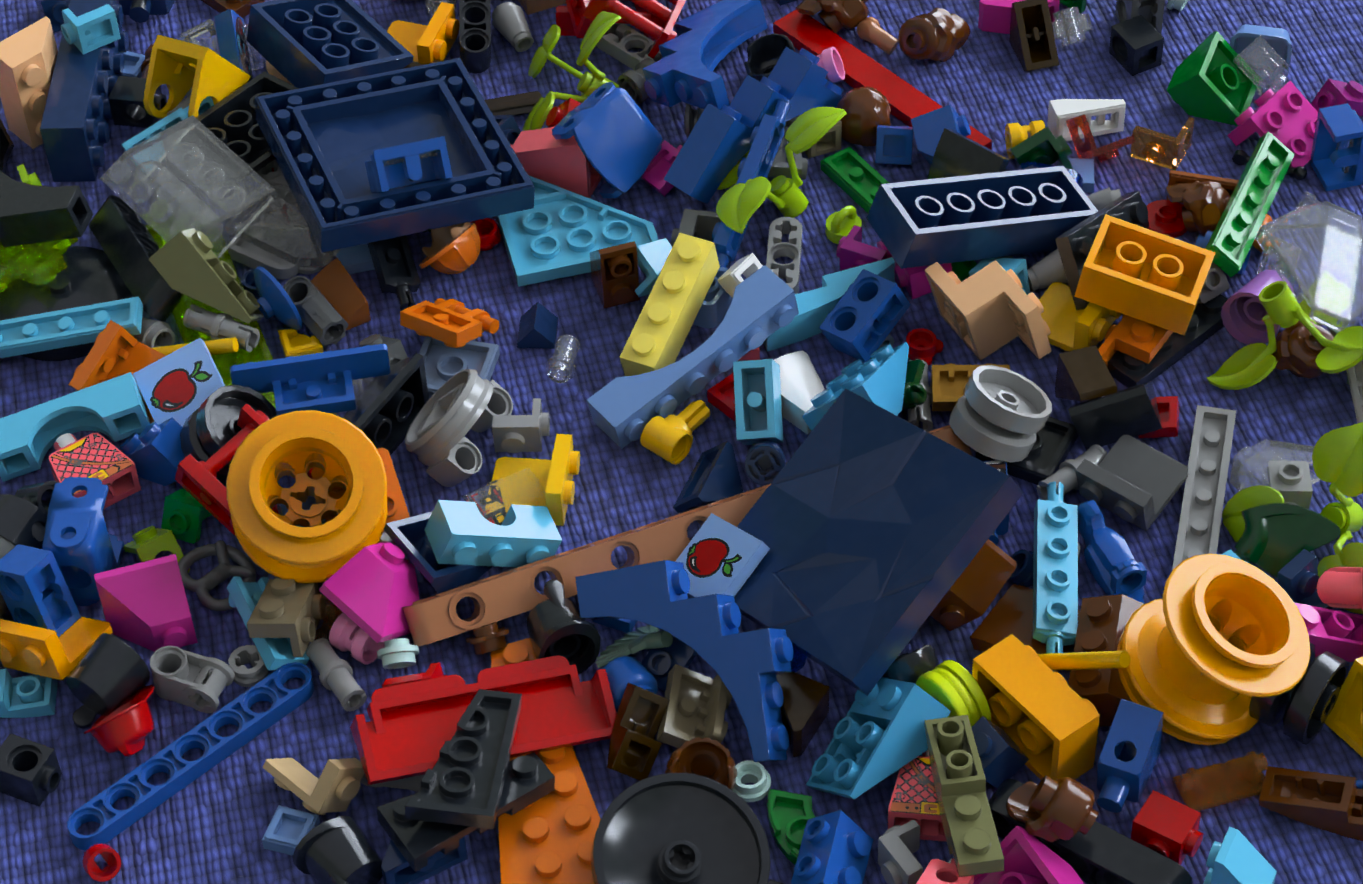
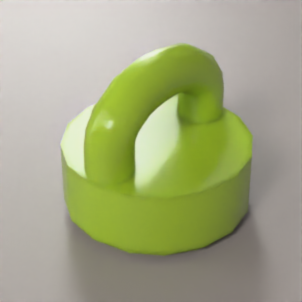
(841, 223)

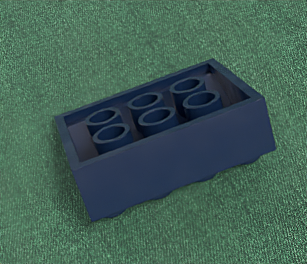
(322, 41)

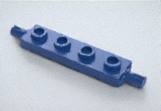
(764, 147)

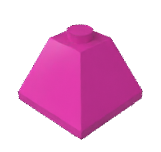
(375, 590)
(147, 603)
(1029, 863)

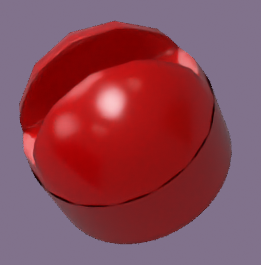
(109, 855)

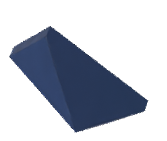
(711, 480)

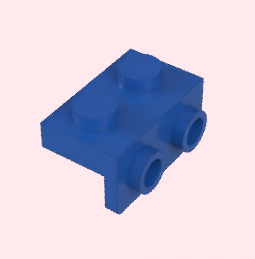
(832, 851)

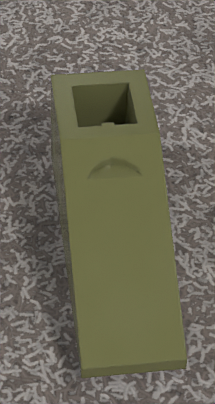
(197, 272)

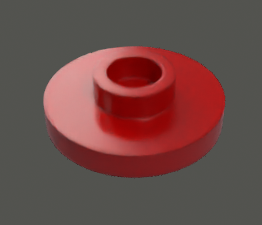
(1166, 218)

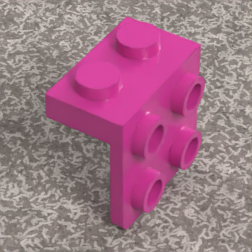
(1284, 115)

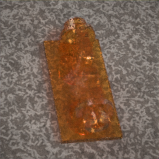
(1222, 782)

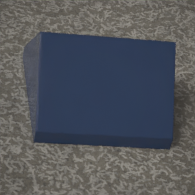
(413, 541)

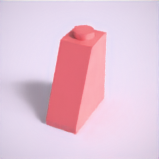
(556, 161)

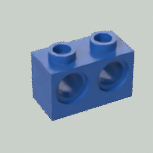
(864, 315)
(36, 589)

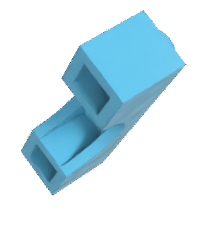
(107, 407)

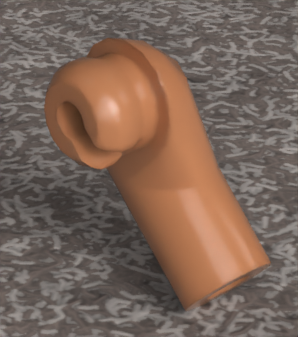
(870, 31)

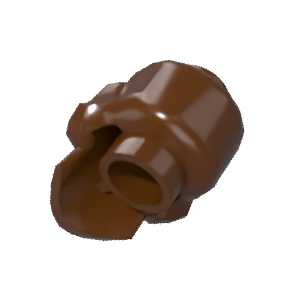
(836, 13)
(933, 35)
(1202, 204)
(1299, 349)
(1053, 808)

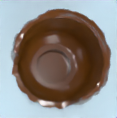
(865, 111)
(705, 759)

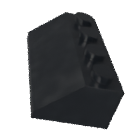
(392, 403)

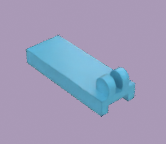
(273, 651)

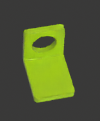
(151, 541)

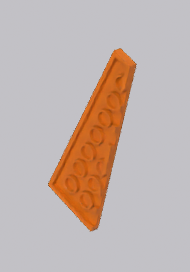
(556, 833)

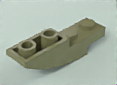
(962, 796)

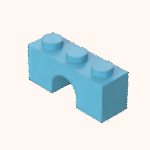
(466, 538)

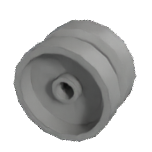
(1000, 413)

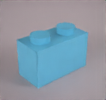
(758, 401)

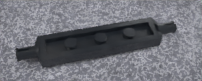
(395, 268)

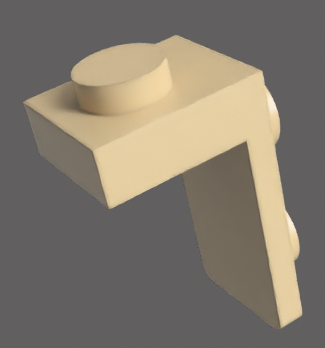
(324, 795)

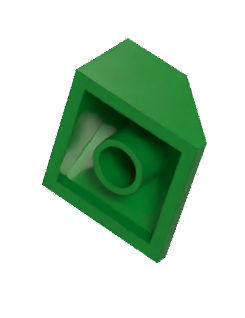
(1211, 83)

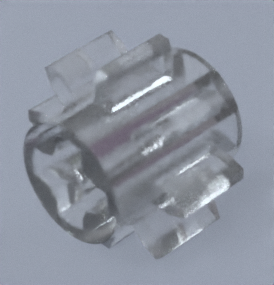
(1070, 26)

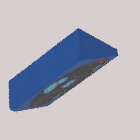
(232, 40)

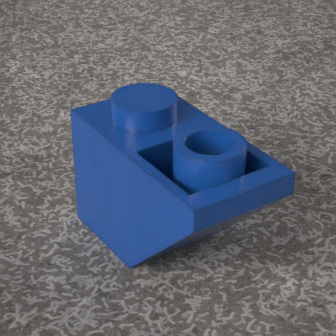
(930, 126)
(156, 451)

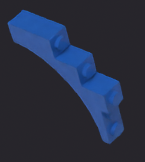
(701, 43)
(725, 134)
(709, 625)

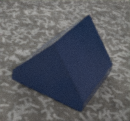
(537, 328)

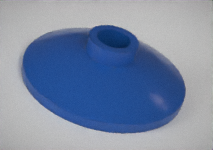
(275, 300)

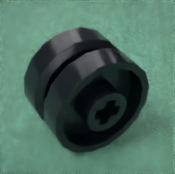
(217, 421)
(1308, 702)

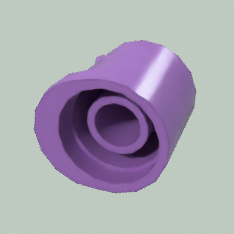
(1244, 311)

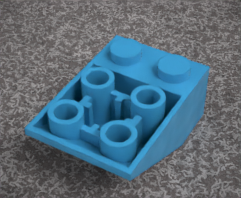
(877, 380)
(876, 738)

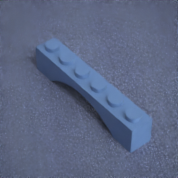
(629, 402)

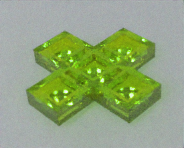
(33, 262)

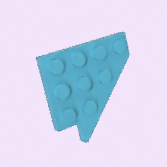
(562, 231)

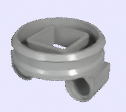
(445, 419)

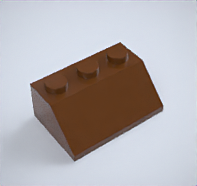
(975, 587)
(1099, 629)

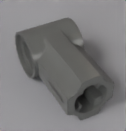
(316, 311)

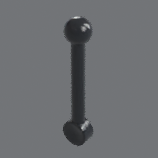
(1241, 157)

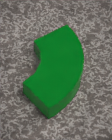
(788, 819)

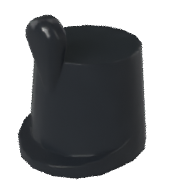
(559, 630)
(105, 678)
(338, 854)

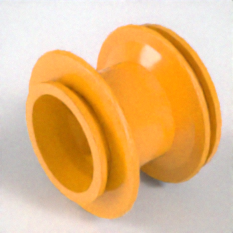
(291, 447)
(1212, 647)

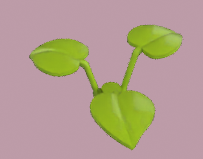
(588, 81)
(743, 199)
(1256, 360)
(1335, 460)

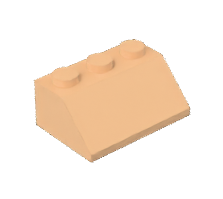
(25, 78)

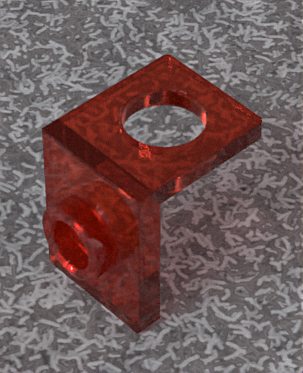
(1088, 148)

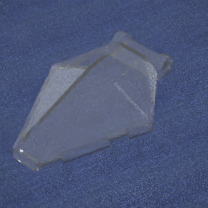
(1320, 259)

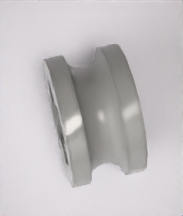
(244, 676)

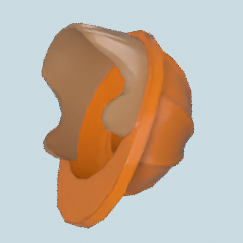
(452, 248)

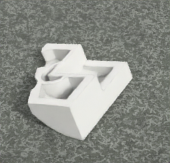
(798, 387)

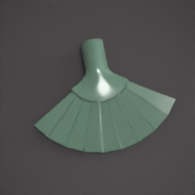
(643, 638)

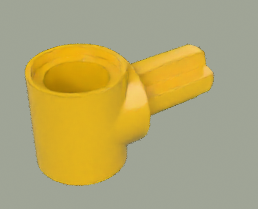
(672, 435)

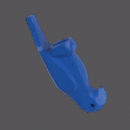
(1109, 555)

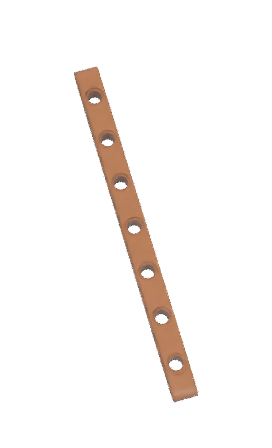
(514, 590)

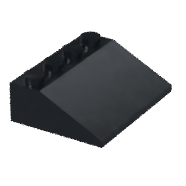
(235, 120)

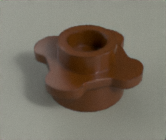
(488, 638)

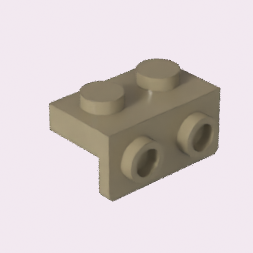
(288, 611)
(694, 707)

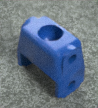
(612, 137)
(80, 536)

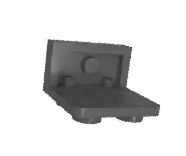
(1132, 481)

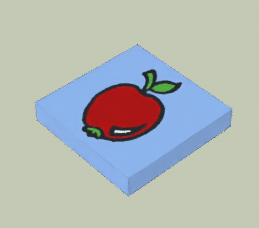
(179, 382)
(720, 558)

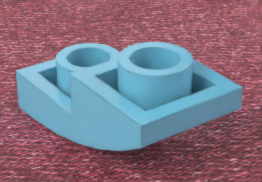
(26, 695)

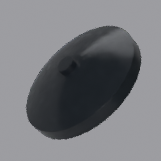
(85, 281)
(679, 833)

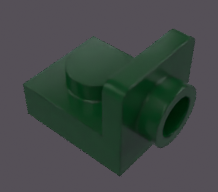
(1043, 149)

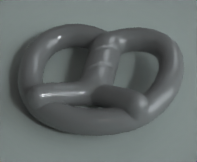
(218, 574)

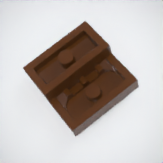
(1010, 616)

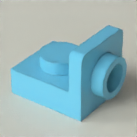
(90, 29)

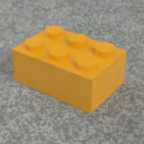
(1144, 274)
(1038, 710)

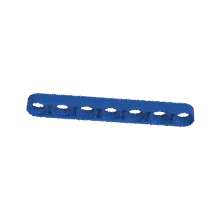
(184, 772)

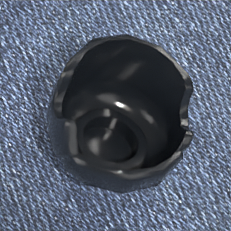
(765, 53)
(912, 665)

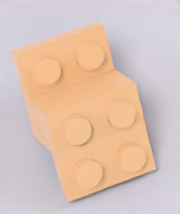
(989, 309)

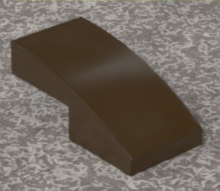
(633, 734)

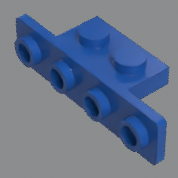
(314, 380)

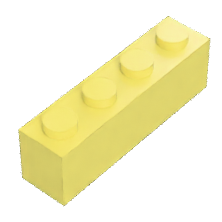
(671, 306)

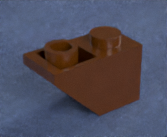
(615, 274)

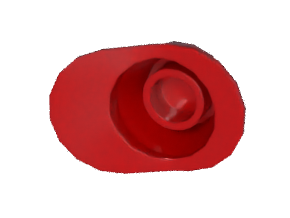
(126, 725)

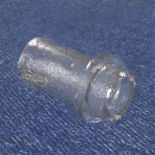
(561, 365)

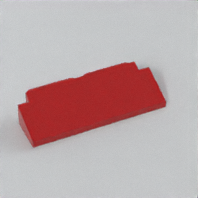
(418, 717)

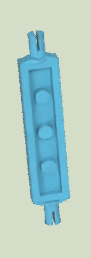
(1055, 571)

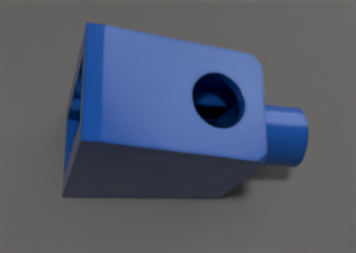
(1128, 755)

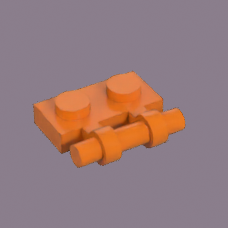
(448, 321)

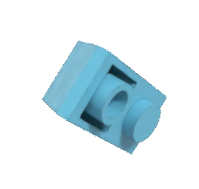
(1237, 862)

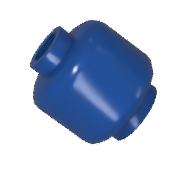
(625, 671)

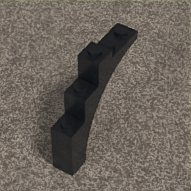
(37, 212)

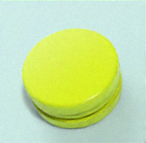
(956, 690)

